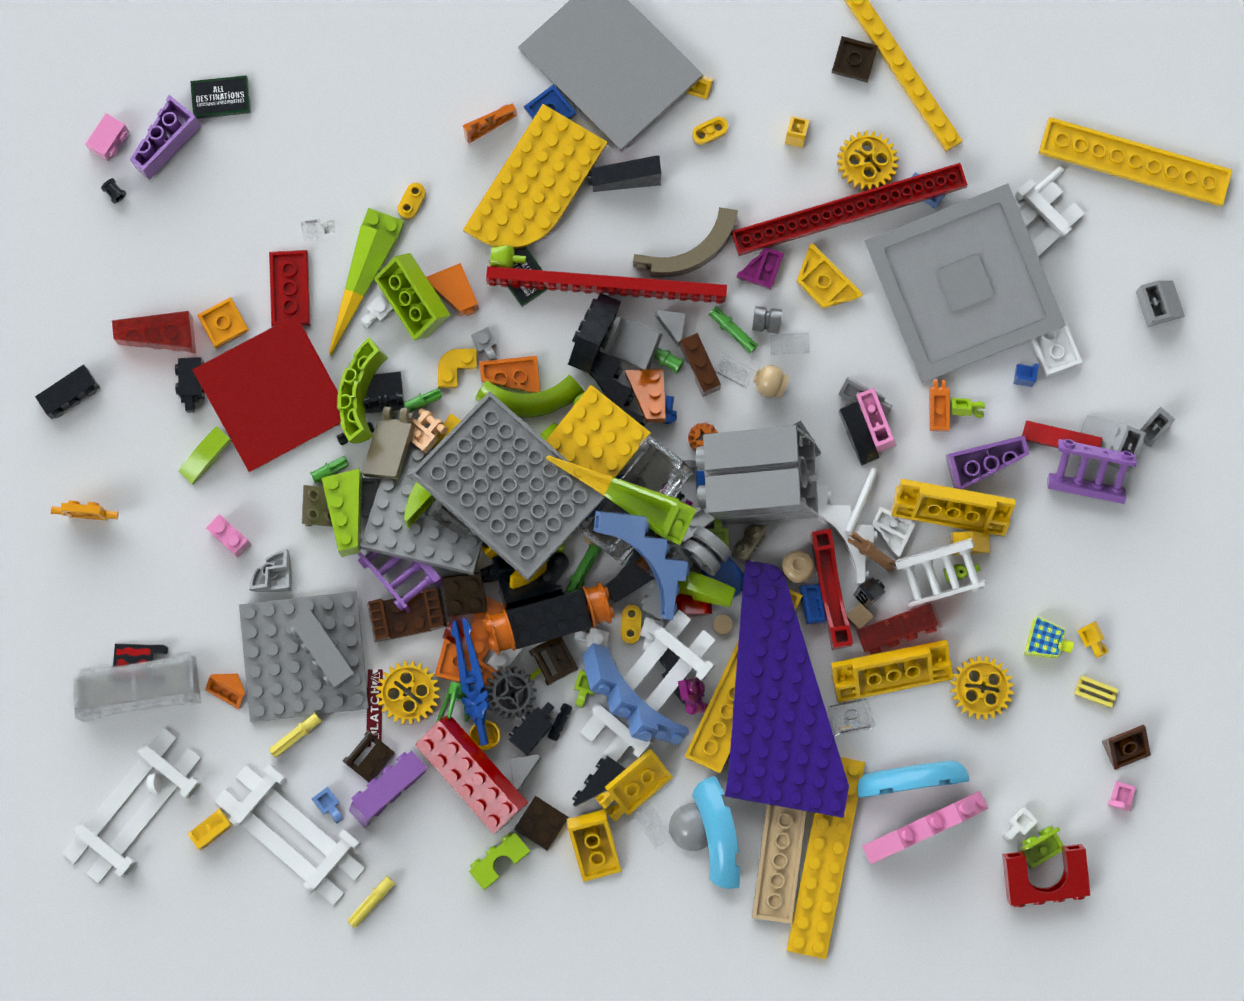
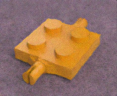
(90, 511)

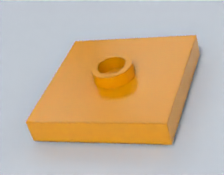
(223, 323)

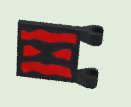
(135, 653)

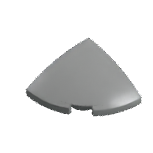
(274, 575)

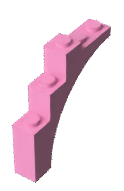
(925, 827)

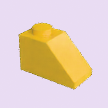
(981, 541)

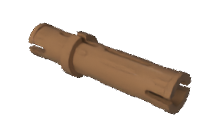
(866, 548)

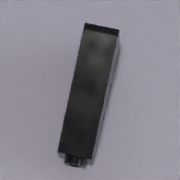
(626, 175)

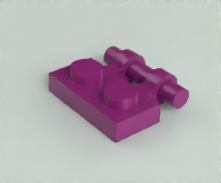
(692, 692)

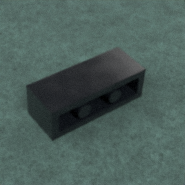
(67, 392)

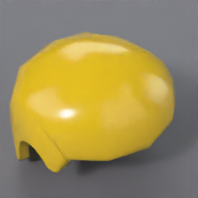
(493, 735)

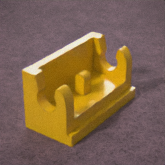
(210, 829)

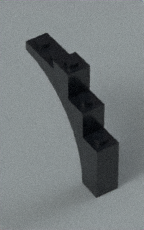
(604, 372)
(629, 578)

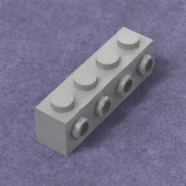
(322, 648)

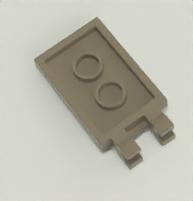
(389, 445)

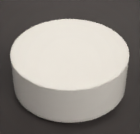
(154, 784)

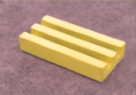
(1111, 689)

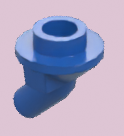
(671, 415)

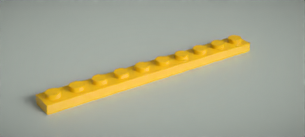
(905, 73)

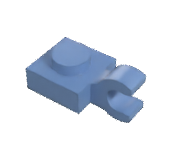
(326, 803)

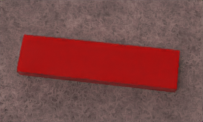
(1049, 435)

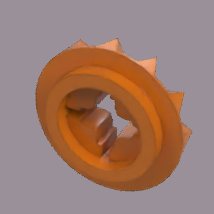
(695, 432)

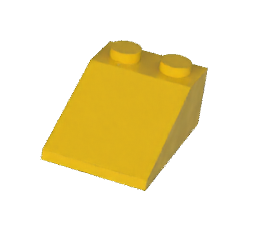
(593, 845)

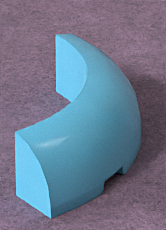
(911, 778)
(719, 833)

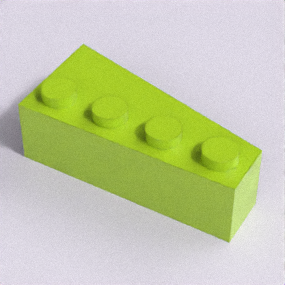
(343, 499)

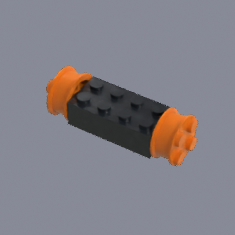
(548, 618)

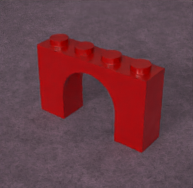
(1072, 884)

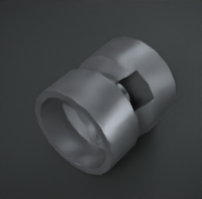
(767, 319)

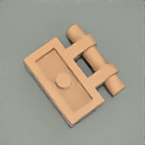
(424, 437)

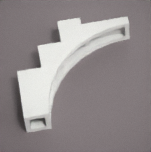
(837, 519)

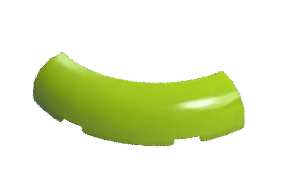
(354, 388)
(537, 403)

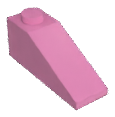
(876, 420)

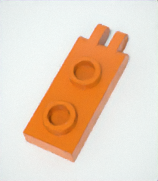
(939, 407)

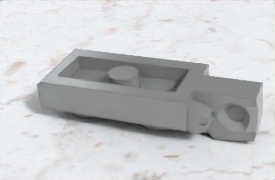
(852, 387)

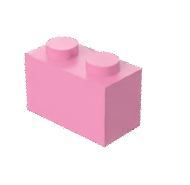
(107, 137)
(228, 535)

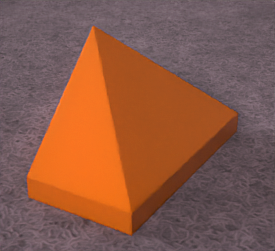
(227, 688)

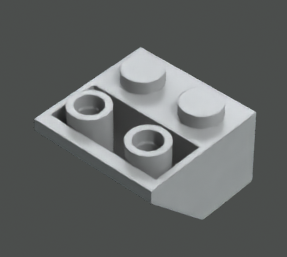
(1159, 302)

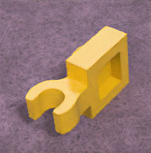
(1092, 636)

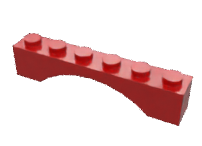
(829, 583)

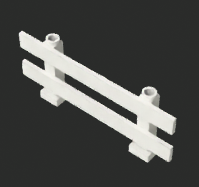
(1040, 205)
(689, 659)
(335, 853)
(112, 854)

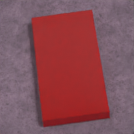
(289, 286)

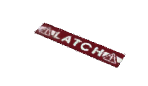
(374, 713)

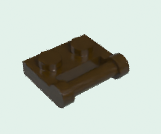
(559, 656)
(374, 761)

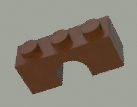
(701, 365)

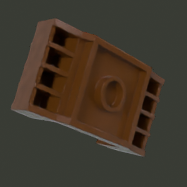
(391, 623)

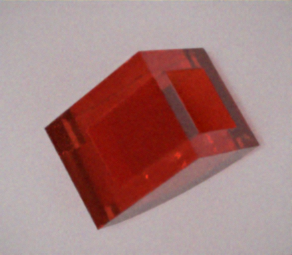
(447, 633)

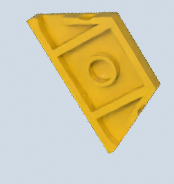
(825, 281)

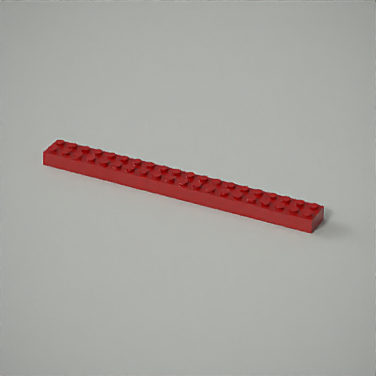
(849, 209)
(606, 284)

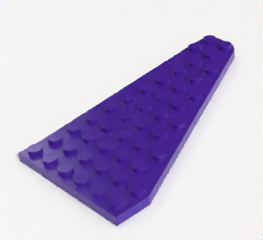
(779, 725)

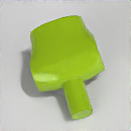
(505, 257)
(960, 568)

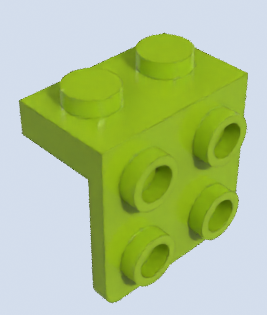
(1042, 847)

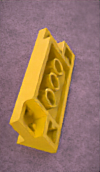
(952, 507)
(891, 671)

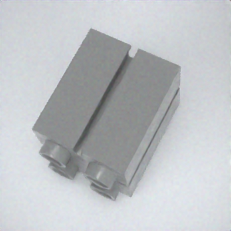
(758, 475)

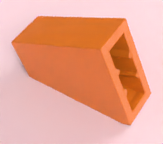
(455, 289)

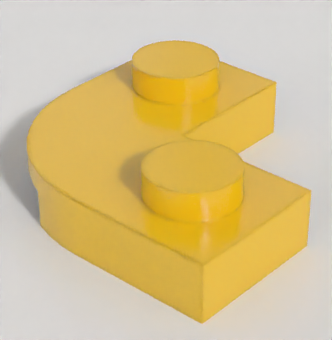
(451, 362)

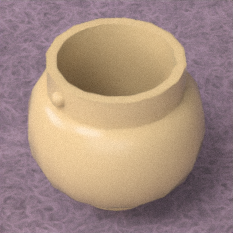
(770, 381)
(797, 566)

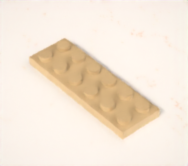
(779, 864)

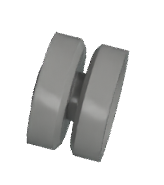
(706, 551)

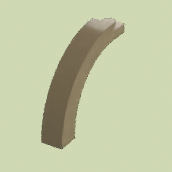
(697, 256)

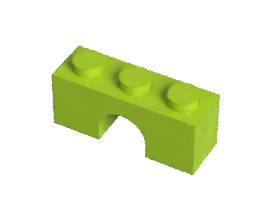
(484, 871)

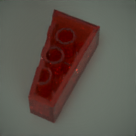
(160, 331)
(899, 628)

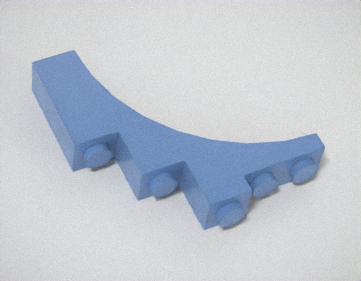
(653, 549)
(624, 702)

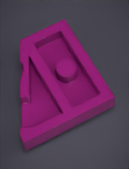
(763, 268)

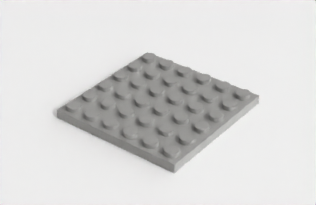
(425, 539)
(279, 671)

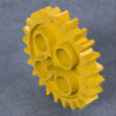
(879, 149)
(419, 679)
(979, 705)

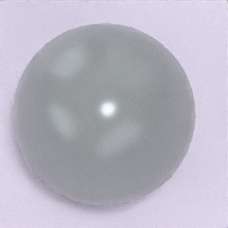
(688, 828)

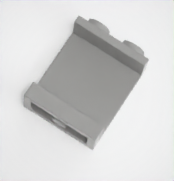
(632, 342)

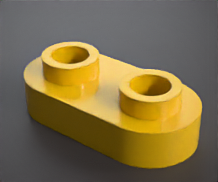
(708, 129)
(411, 200)
(631, 624)

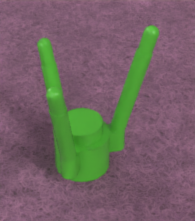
(454, 693)

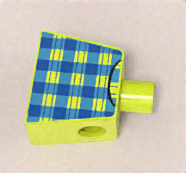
(1046, 640)

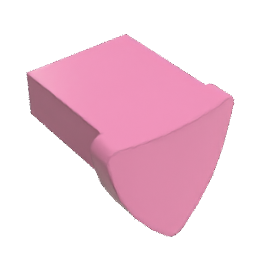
(1122, 796)

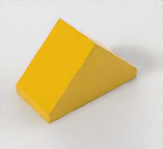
(796, 132)

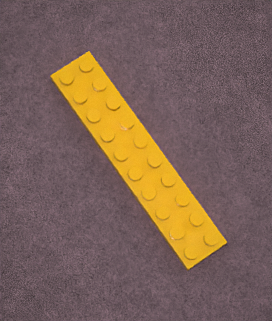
(1135, 161)
(713, 736)
(823, 873)

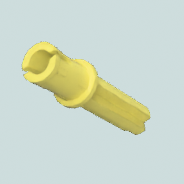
(295, 735)
(371, 901)

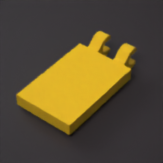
(634, 785)

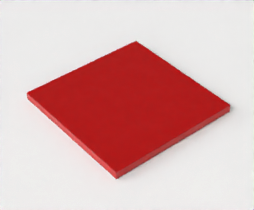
(271, 393)

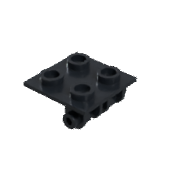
(384, 391)

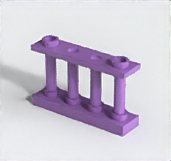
(1094, 489)
(430, 578)

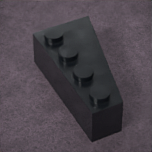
(593, 332)

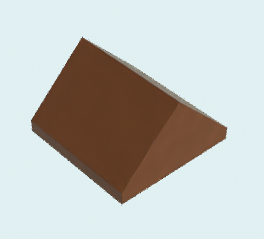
(1127, 747)

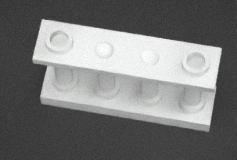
(945, 553)

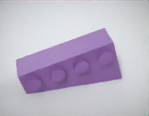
(165, 137)
(979, 462)
(387, 787)

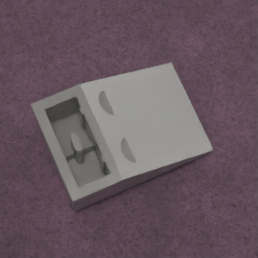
(1115, 436)

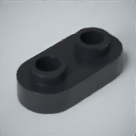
(555, 570)

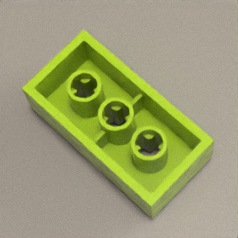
(412, 296)

